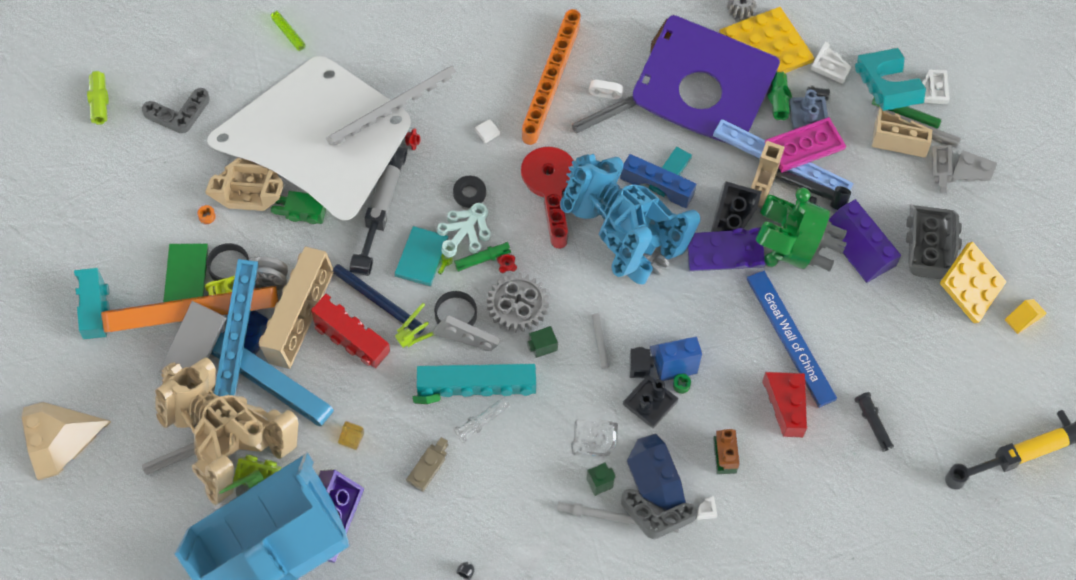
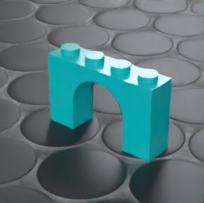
(889, 93)

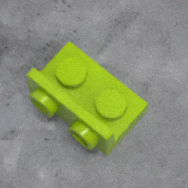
(250, 463)

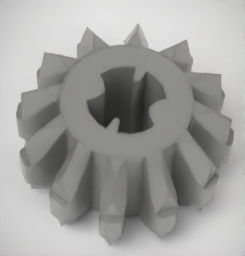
(741, 8)

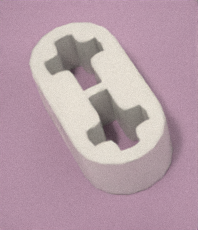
(606, 89)

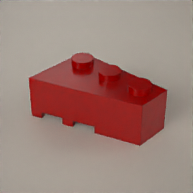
(788, 399)

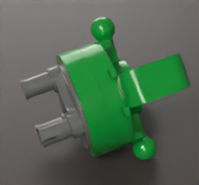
(801, 234)

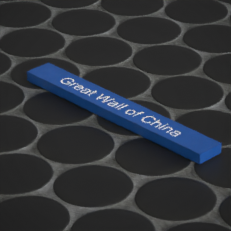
(791, 338)

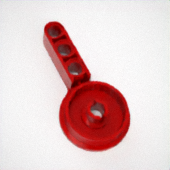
(549, 186)

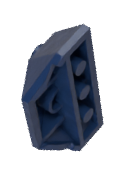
(655, 473)

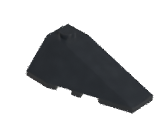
(735, 207)

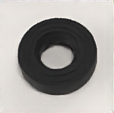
(466, 181)

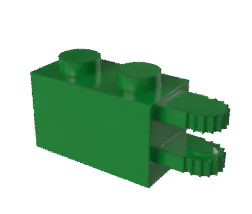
(300, 207)

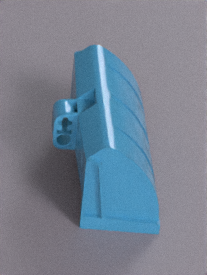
(268, 531)

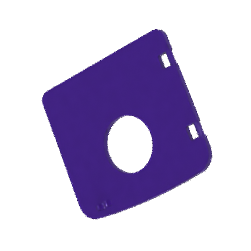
(692, 48)

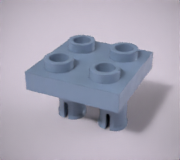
(807, 109)

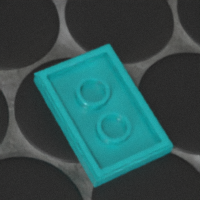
(421, 256)

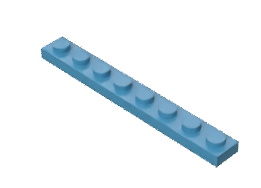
(236, 328)

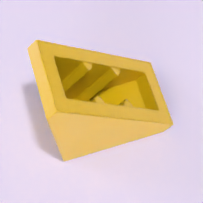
(1025, 315)

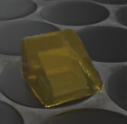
(351, 435)

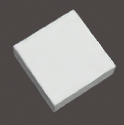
(487, 131)

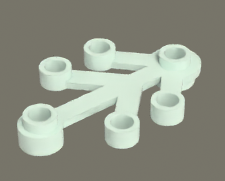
(477, 213)

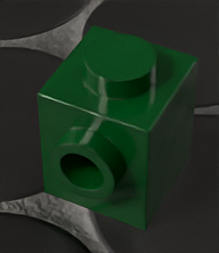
(542, 342)
(600, 478)

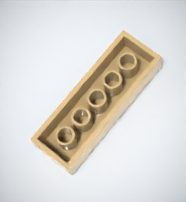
(293, 311)

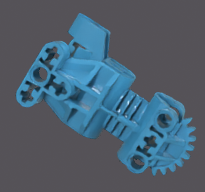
(633, 216)

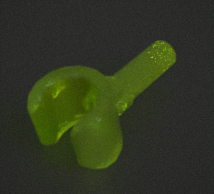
(445, 262)

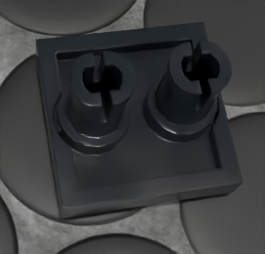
(650, 401)

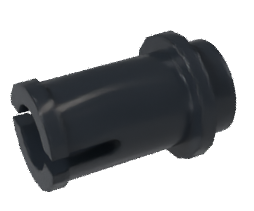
(820, 92)

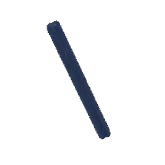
(375, 297)

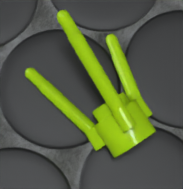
(405, 337)

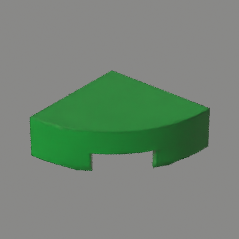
(427, 399)

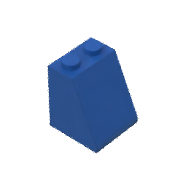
(677, 358)

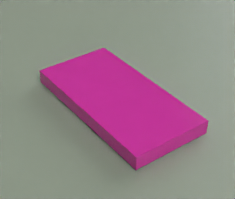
(808, 143)

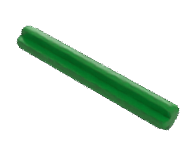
(915, 115)

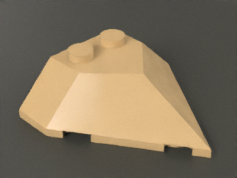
(245, 186)
(57, 436)

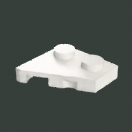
(831, 64)
(936, 87)

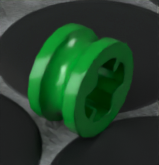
(679, 388)

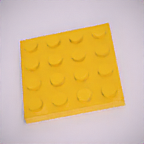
(775, 35)

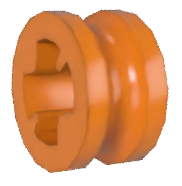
(209, 218)

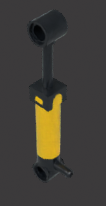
(1012, 455)

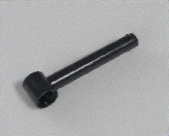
(838, 197)

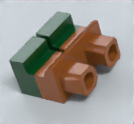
(726, 451)

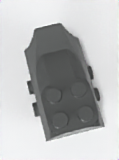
(932, 240)

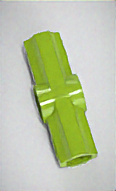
(97, 97)

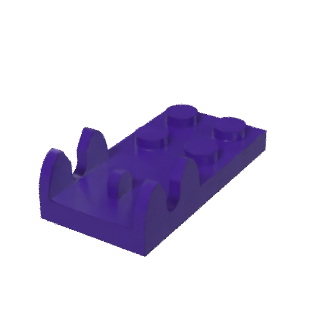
(725, 250)

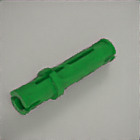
(490, 253)

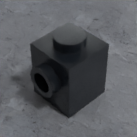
(640, 362)

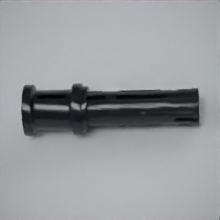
(870, 413)

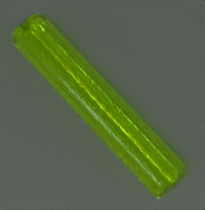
(288, 31)

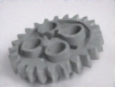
(511, 316)

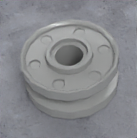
(270, 272)

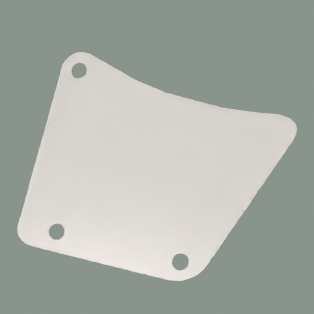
(290, 128)

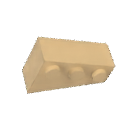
(900, 135)

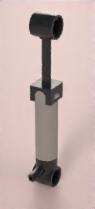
(377, 212)

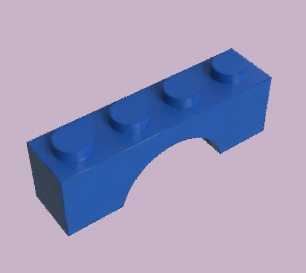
(640, 171)

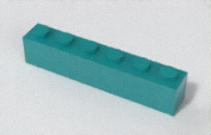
(477, 380)

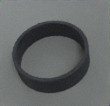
(221, 248)
(456, 294)

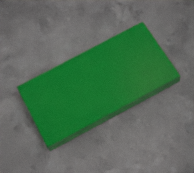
(185, 271)

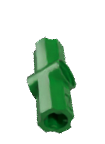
(780, 96)

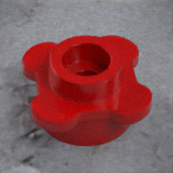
(412, 139)
(507, 258)

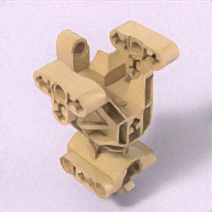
(222, 421)

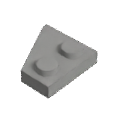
(973, 168)

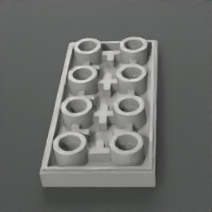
(195, 336)

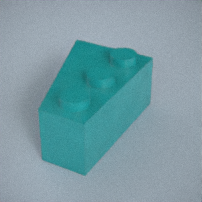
(92, 302)

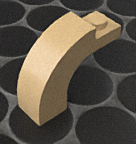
(767, 169)

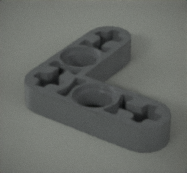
(178, 117)
(657, 521)

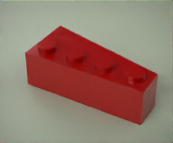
(349, 332)

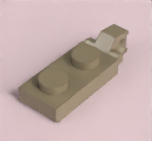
(428, 465)

